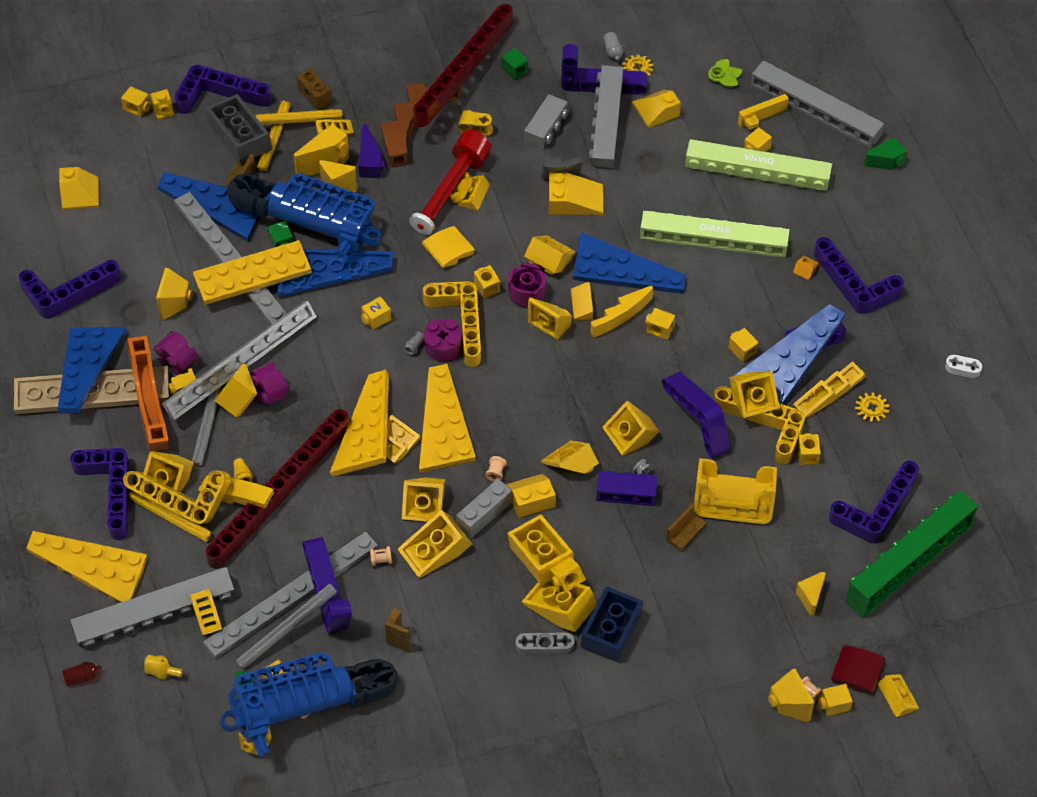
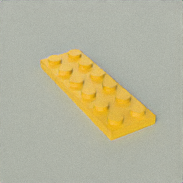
(252, 272)

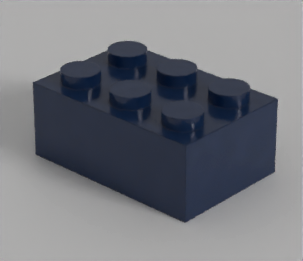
(611, 623)

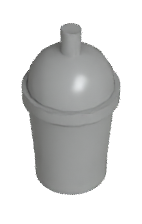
(613, 47)

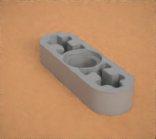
(559, 637)

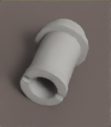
(411, 346)

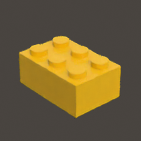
(538, 547)

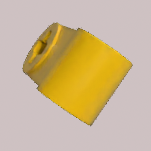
(475, 121)

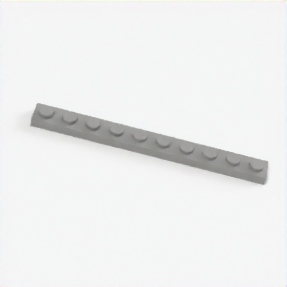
(225, 252)
(246, 354)
(285, 598)

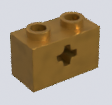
(314, 89)

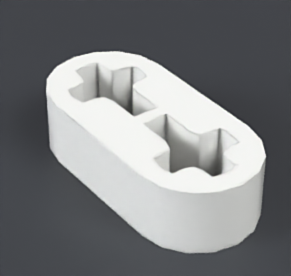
(963, 366)

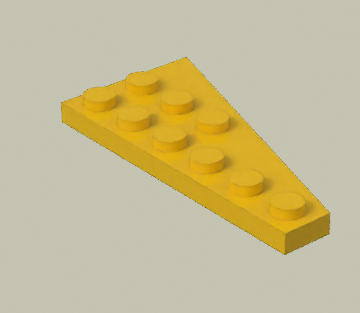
(444, 428)
(367, 431)
(97, 566)

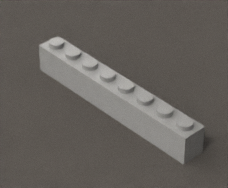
(818, 104)
(149, 607)

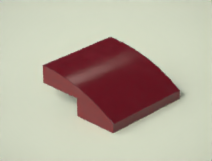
(858, 669)

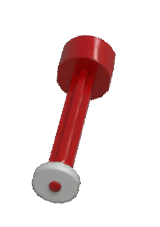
(470, 152)

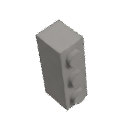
(546, 122)
(484, 508)

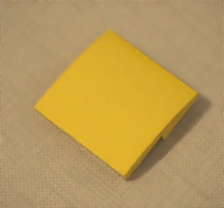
(448, 246)
(399, 439)

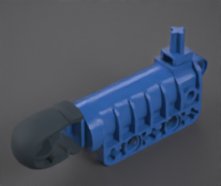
(309, 207)
(302, 693)

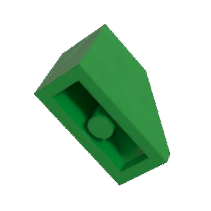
(886, 155)

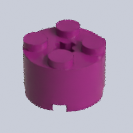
(526, 283)
(443, 340)
(175, 352)
(269, 384)

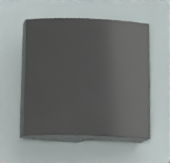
(556, 165)

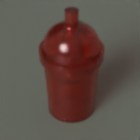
(80, 673)

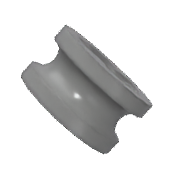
(642, 467)

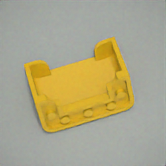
(735, 496)

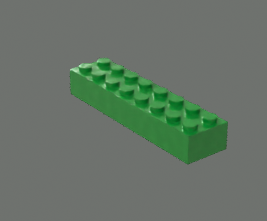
(911, 553)

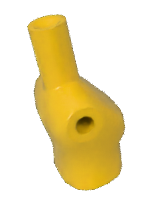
(160, 668)

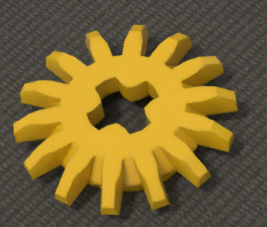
(630, 65)
(880, 408)

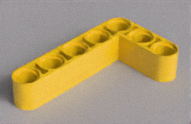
(463, 295)
(770, 419)
(179, 498)

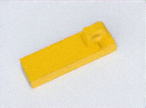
(751, 116)

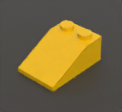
(328, 146)
(574, 195)
(434, 544)
(562, 608)

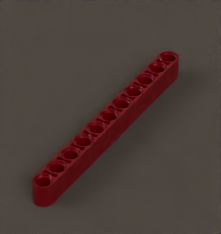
(462, 65)
(279, 479)

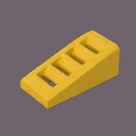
(323, 124)
(212, 628)

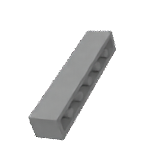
(607, 116)

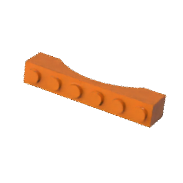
(147, 396)

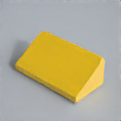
(476, 193)
(582, 302)
(898, 695)

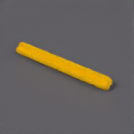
(294, 117)
(274, 136)
(189, 526)

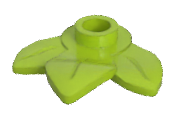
(724, 73)

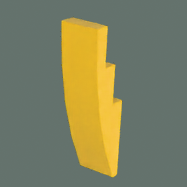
(627, 307)
(829, 390)
(244, 492)

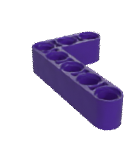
(585, 79)
(220, 83)
(71, 292)
(860, 297)
(703, 409)
(115, 468)
(888, 509)
(335, 612)

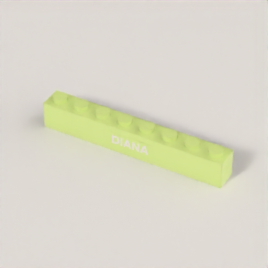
(758, 165)
(714, 234)

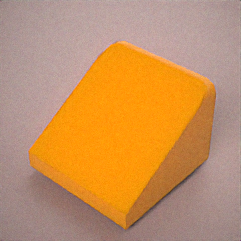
(806, 267)

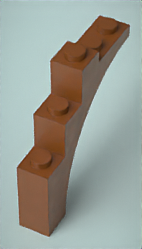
(396, 133)

